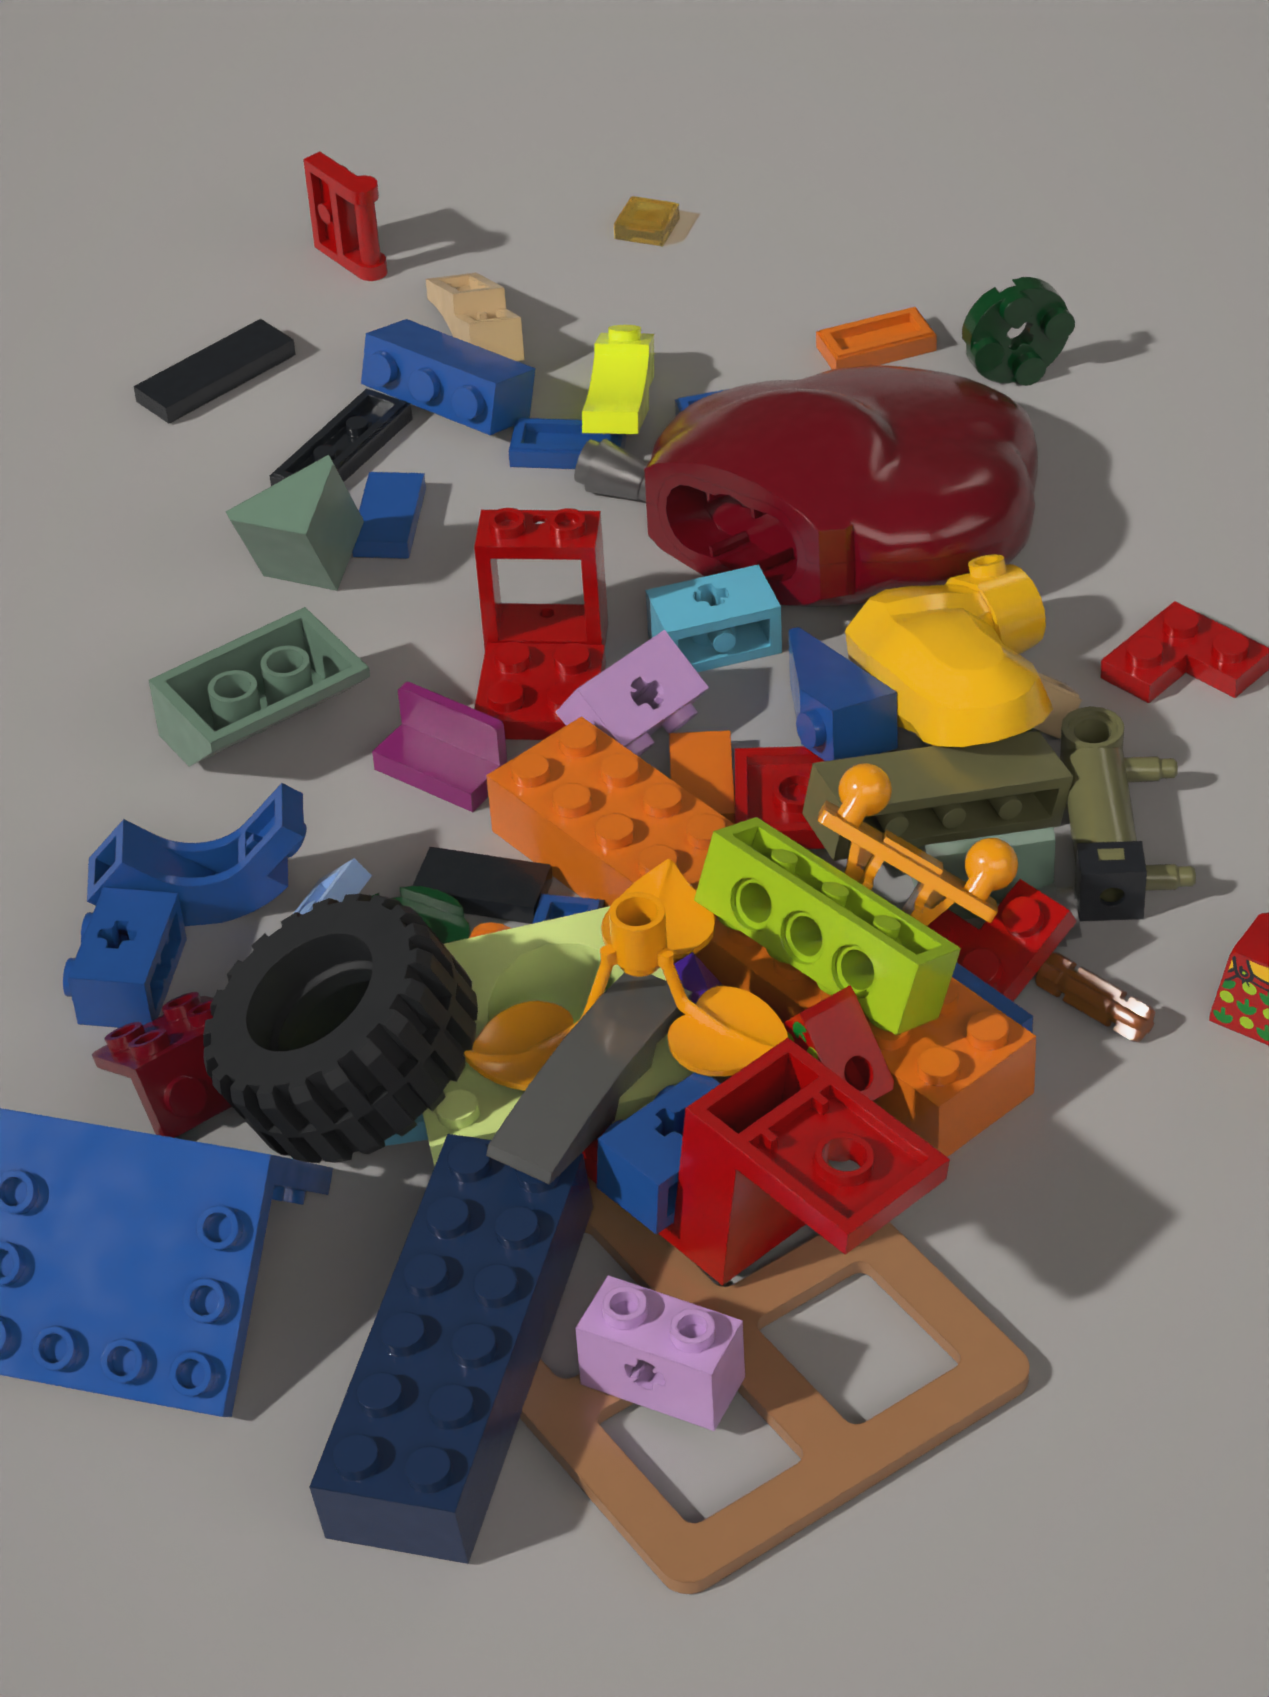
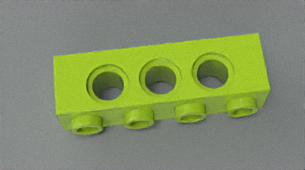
(826, 925)

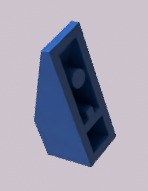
(837, 703)

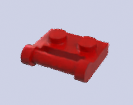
(344, 216)

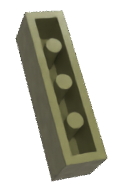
(952, 791)

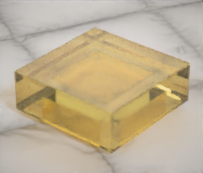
(646, 221)

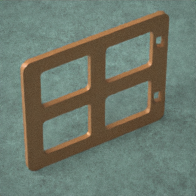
(835, 1455)

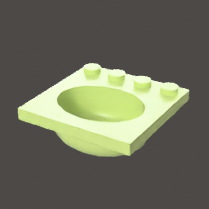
(532, 963)

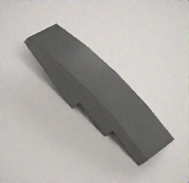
(585, 1077)

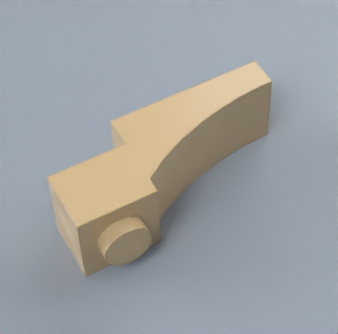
(477, 313)

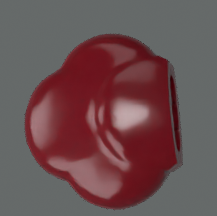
(845, 481)

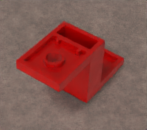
(761, 1167)

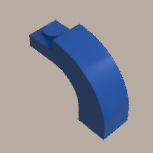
(214, 877)

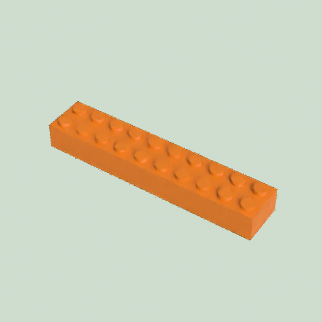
(614, 817)

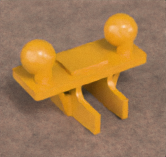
(988, 864)

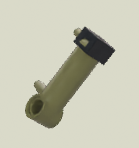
(1107, 856)

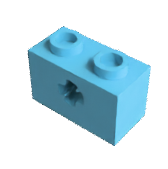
(718, 617)

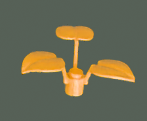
(641, 932)

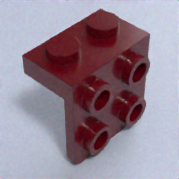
(167, 1065)

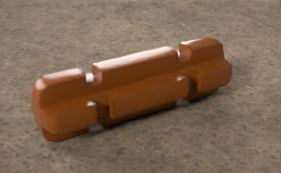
(1096, 997)

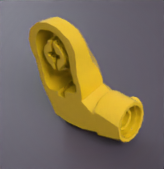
(957, 654)

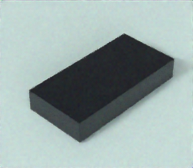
(487, 883)

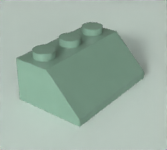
(251, 685)

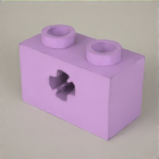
(639, 695)
(661, 1352)

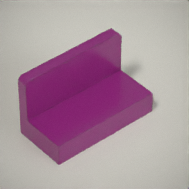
(442, 747)

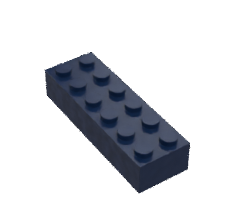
(451, 1355)

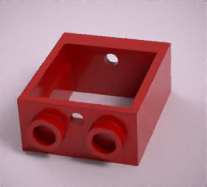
(562, 536)

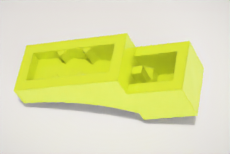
(619, 381)

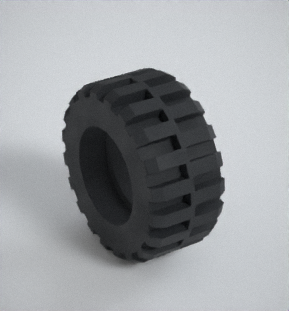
(340, 1028)

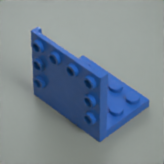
(133, 1258)

